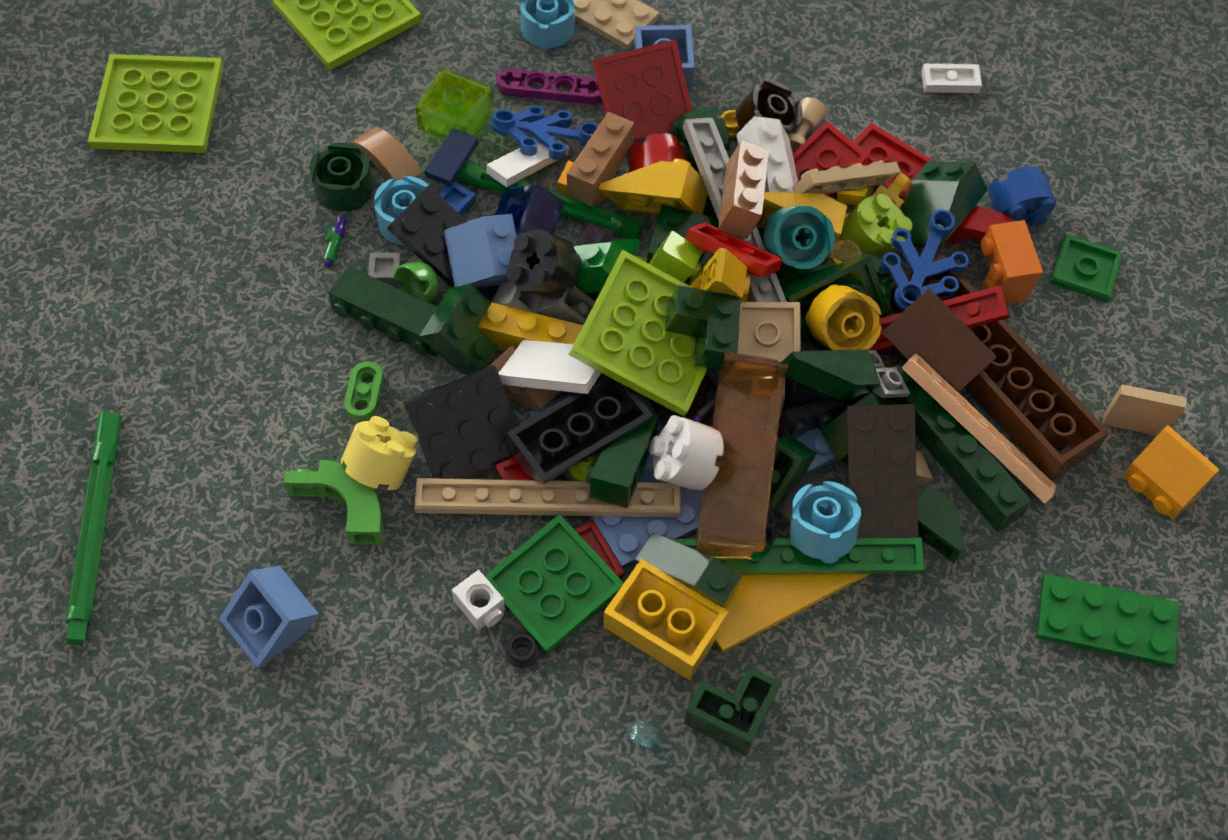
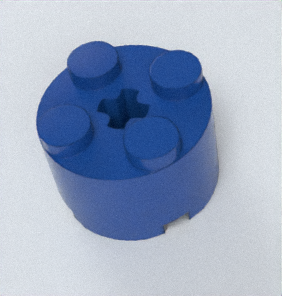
(1023, 195)

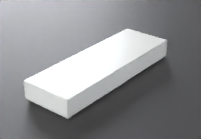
(517, 166)

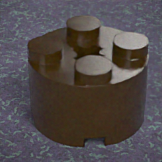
(772, 101)

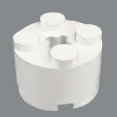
(686, 453)

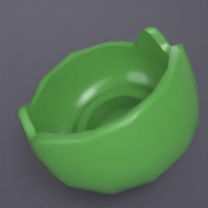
(418, 280)

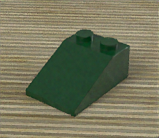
(944, 186)
(854, 273)

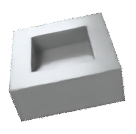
(383, 266)

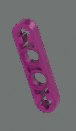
(551, 82)

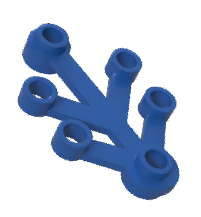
(508, 123)
(922, 266)

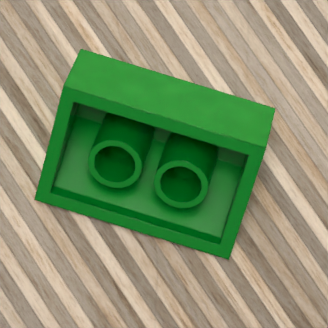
(598, 261)

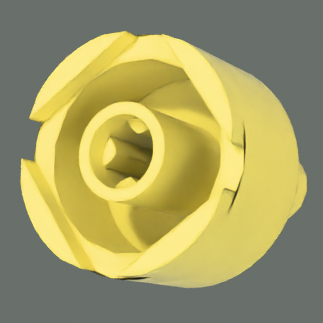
(379, 454)

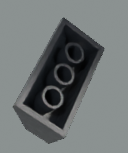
(576, 429)

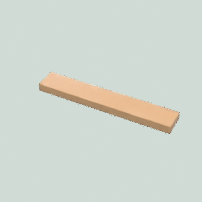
(980, 428)

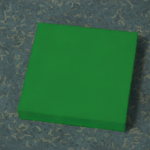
(1086, 268)

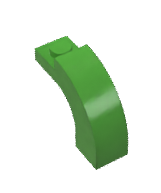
(363, 509)

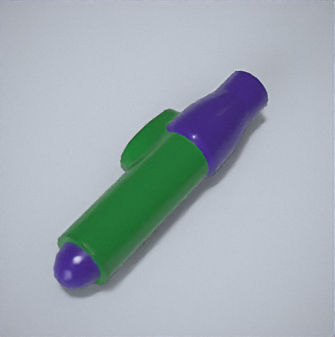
(334, 238)

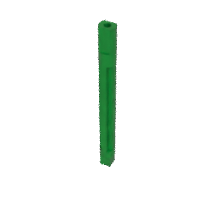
(619, 223)
(92, 527)

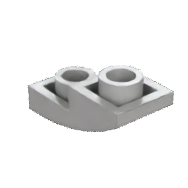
(891, 380)

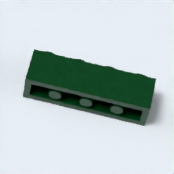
(382, 307)

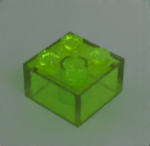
(454, 103)

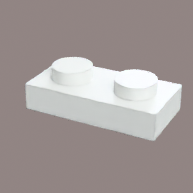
(951, 78)

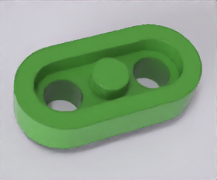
(364, 393)

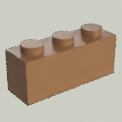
(600, 158)
(744, 189)

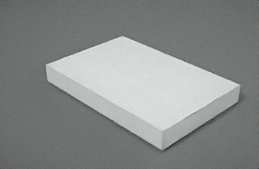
(547, 367)

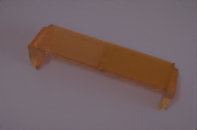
(748, 419)

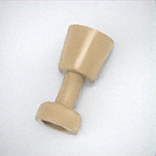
(813, 113)

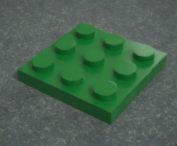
(554, 583)

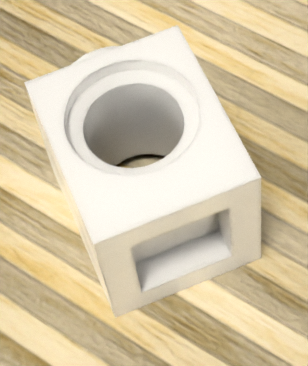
(477, 588)

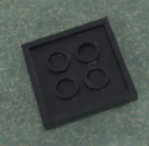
(463, 425)

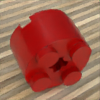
(656, 149)

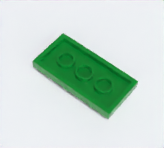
(1108, 620)

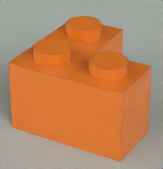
(1011, 260)

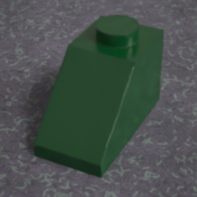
(789, 468)
(939, 523)

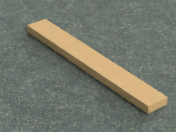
(535, 498)

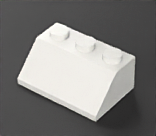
(772, 136)

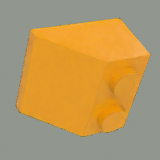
(1170, 473)

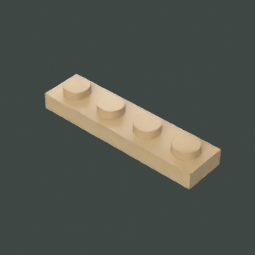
(846, 179)

